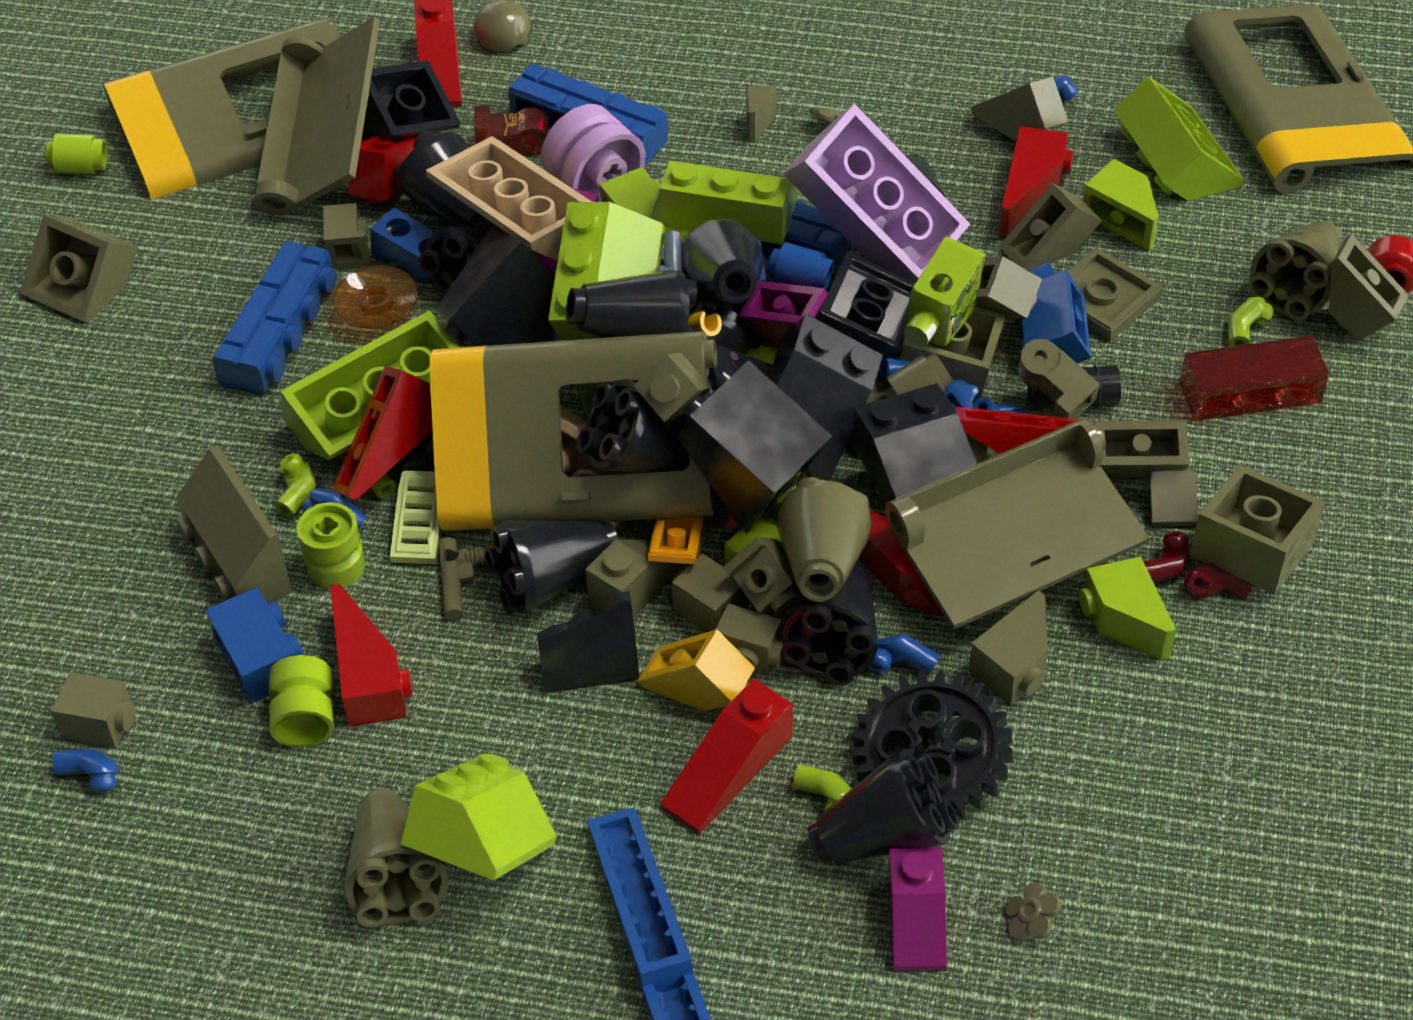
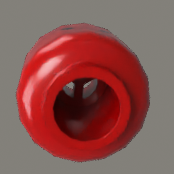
(1396, 257)

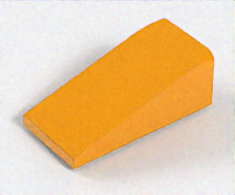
(677, 540)

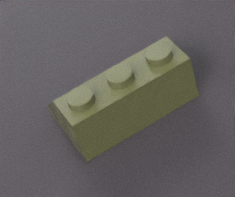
(230, 531)

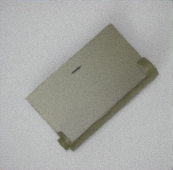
(315, 119)
(994, 520)

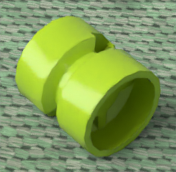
(331, 545)
(300, 701)

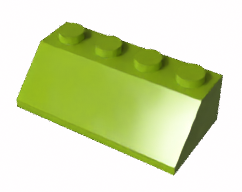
(332, 401)

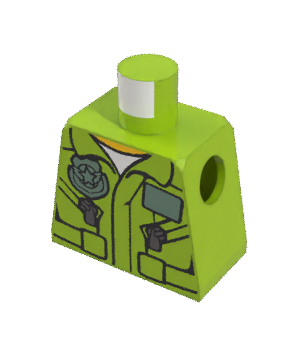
(933, 311)

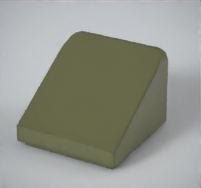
(760, 110)
(1172, 498)

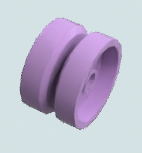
(590, 149)

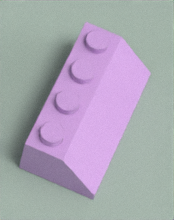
(875, 195)

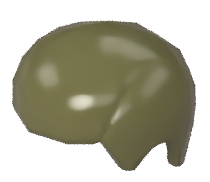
(502, 25)

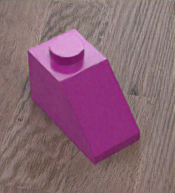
(778, 307)
(917, 909)

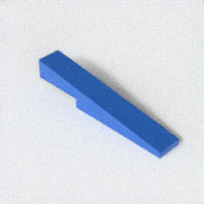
(646, 918)

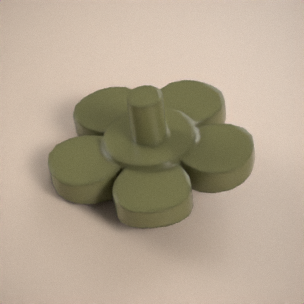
(826, 114)
(1032, 912)

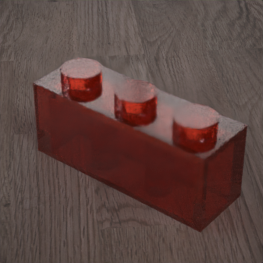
(1253, 378)

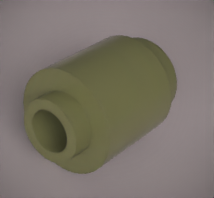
(919, 374)

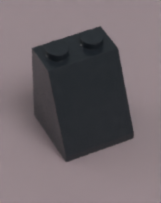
(499, 294)
(750, 442)

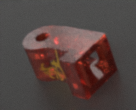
(513, 128)

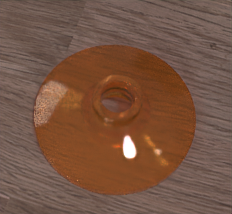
(375, 297)

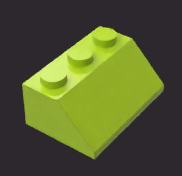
(1175, 143)
(705, 193)
(601, 245)
(478, 818)

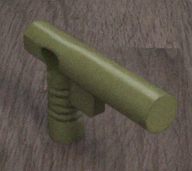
(455, 573)

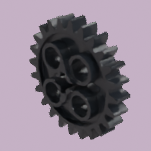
(968, 769)

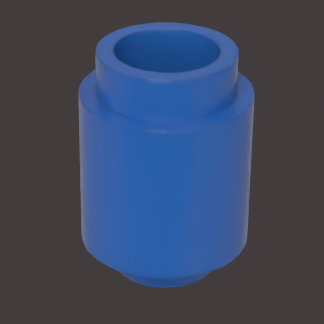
(800, 266)

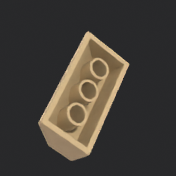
(509, 193)

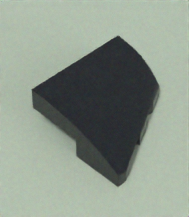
(590, 648)

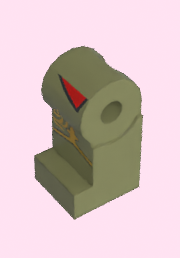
(1058, 377)

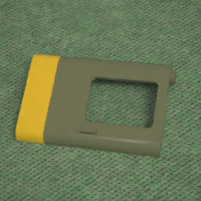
(184, 119)
(1301, 123)
(503, 438)

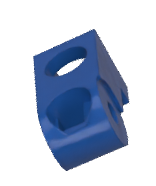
(404, 243)

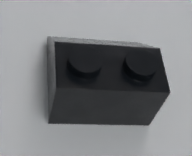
(407, 102)

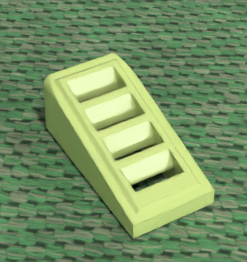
(416, 490)

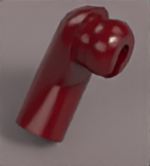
(1172, 557)
(1212, 580)

